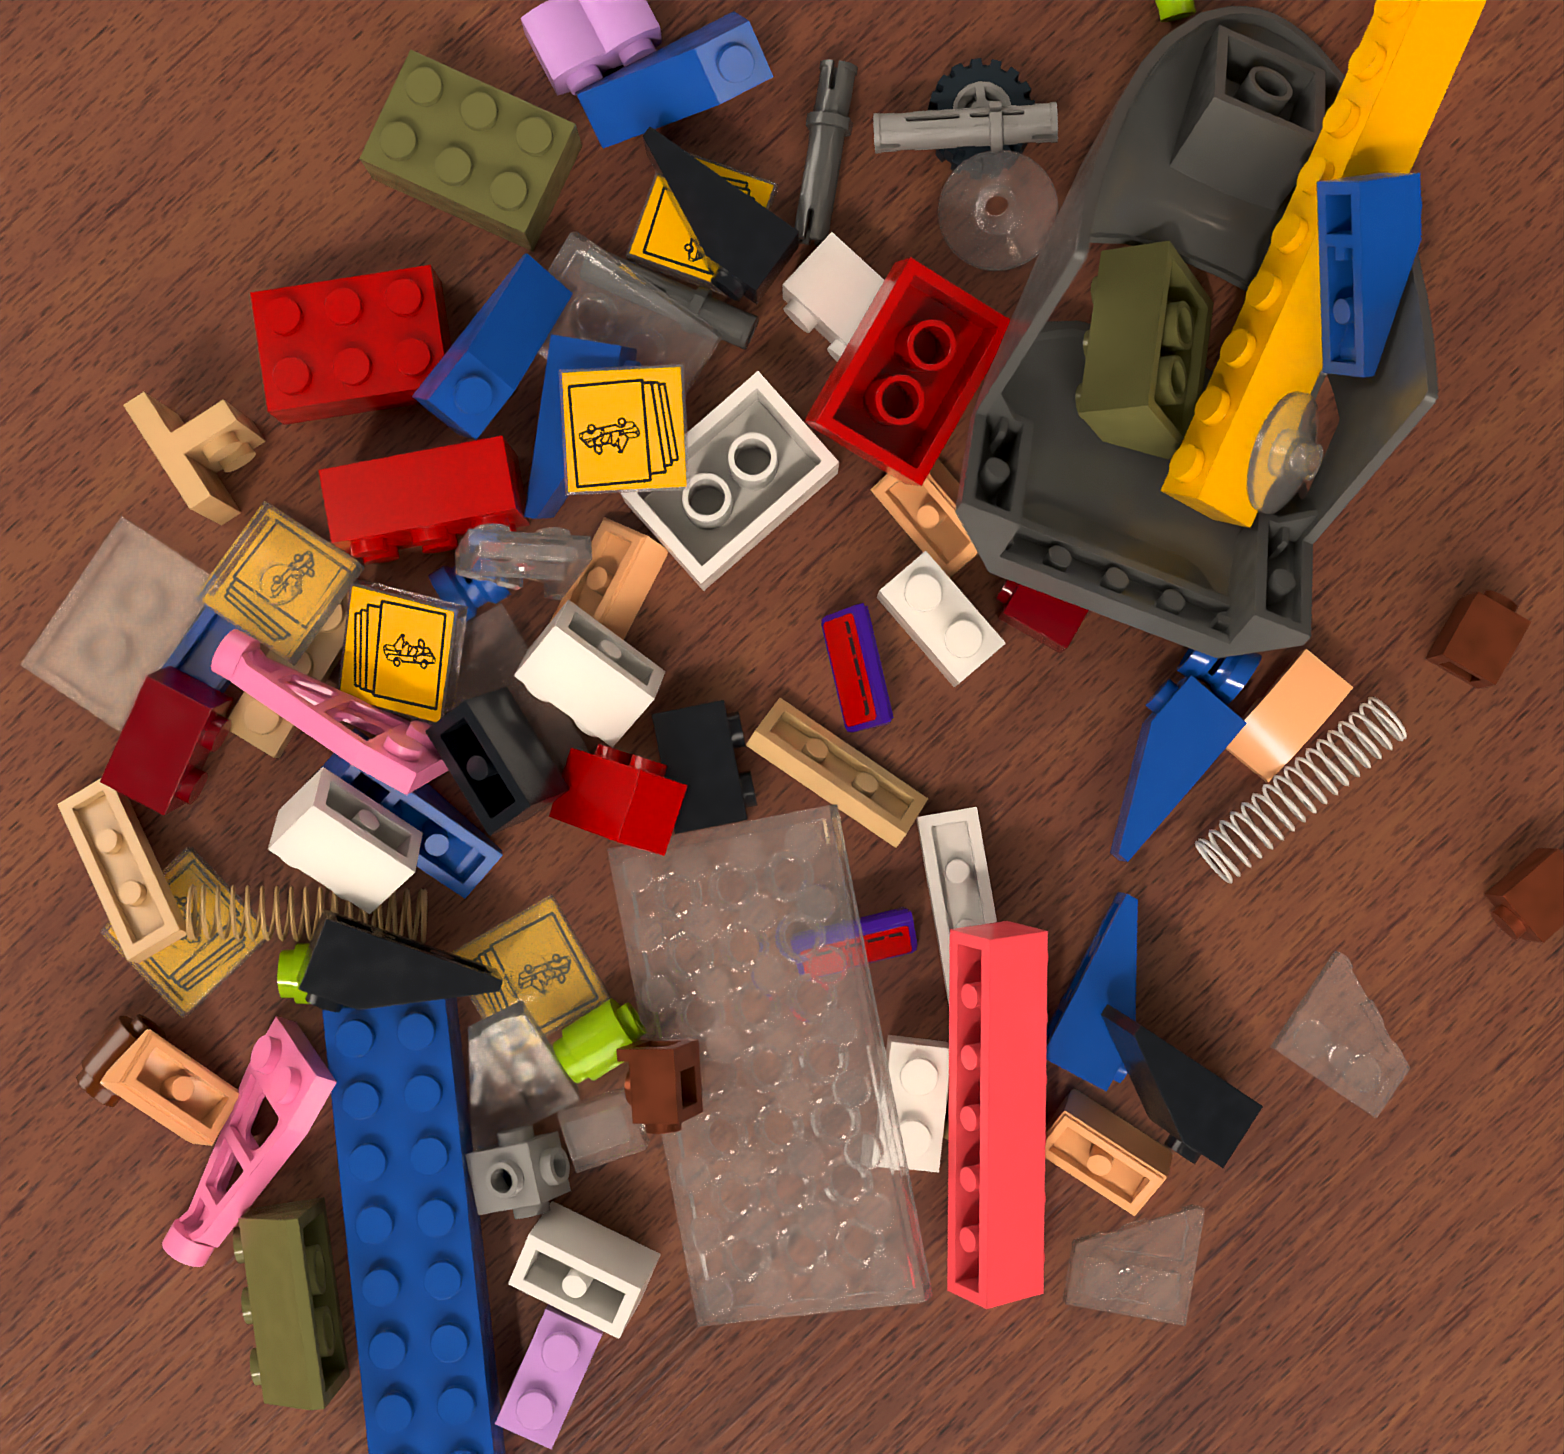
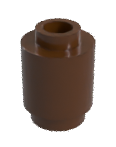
(108, 1051)

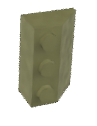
(1144, 349)
(292, 1303)

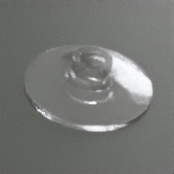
(1004, 239)
(1284, 452)

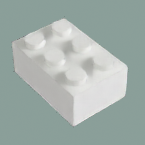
(747, 475)

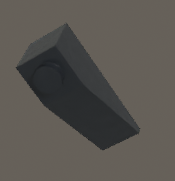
(731, 231)
(377, 968)
(1180, 1094)

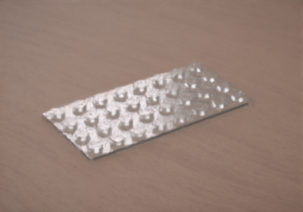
(798, 1165)

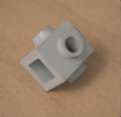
(519, 1173)

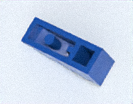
(676, 81)
(1365, 256)
(494, 350)
(547, 476)
(1172, 753)
(450, 844)
(1105, 976)

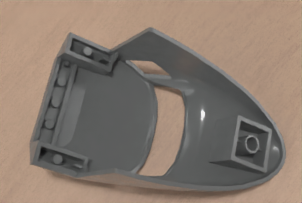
(1205, 159)

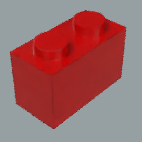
(620, 798)

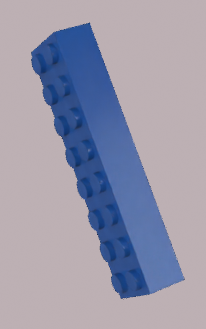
(413, 1230)

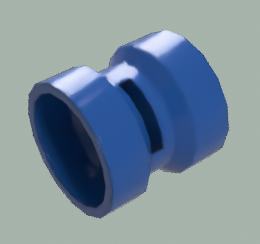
(466, 590)
(1226, 676)

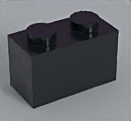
(700, 752)
(497, 760)

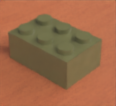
(471, 150)

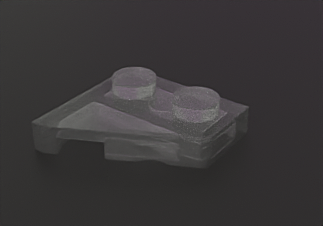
(507, 557)
(1343, 1039)
(513, 1075)
(1138, 1269)

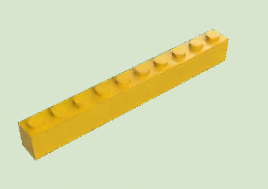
(1277, 339)

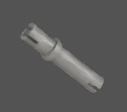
(966, 127)

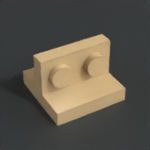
(198, 450)

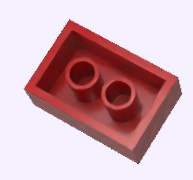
(349, 342)
(908, 372)
(422, 498)

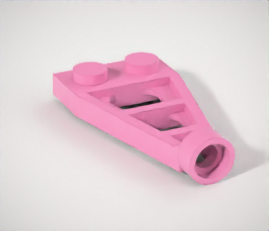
(397, 755)
(297, 1087)

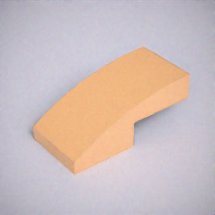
(1288, 715)

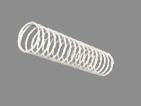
(1349, 765)

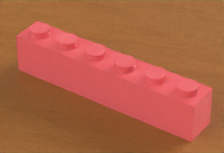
(997, 1112)

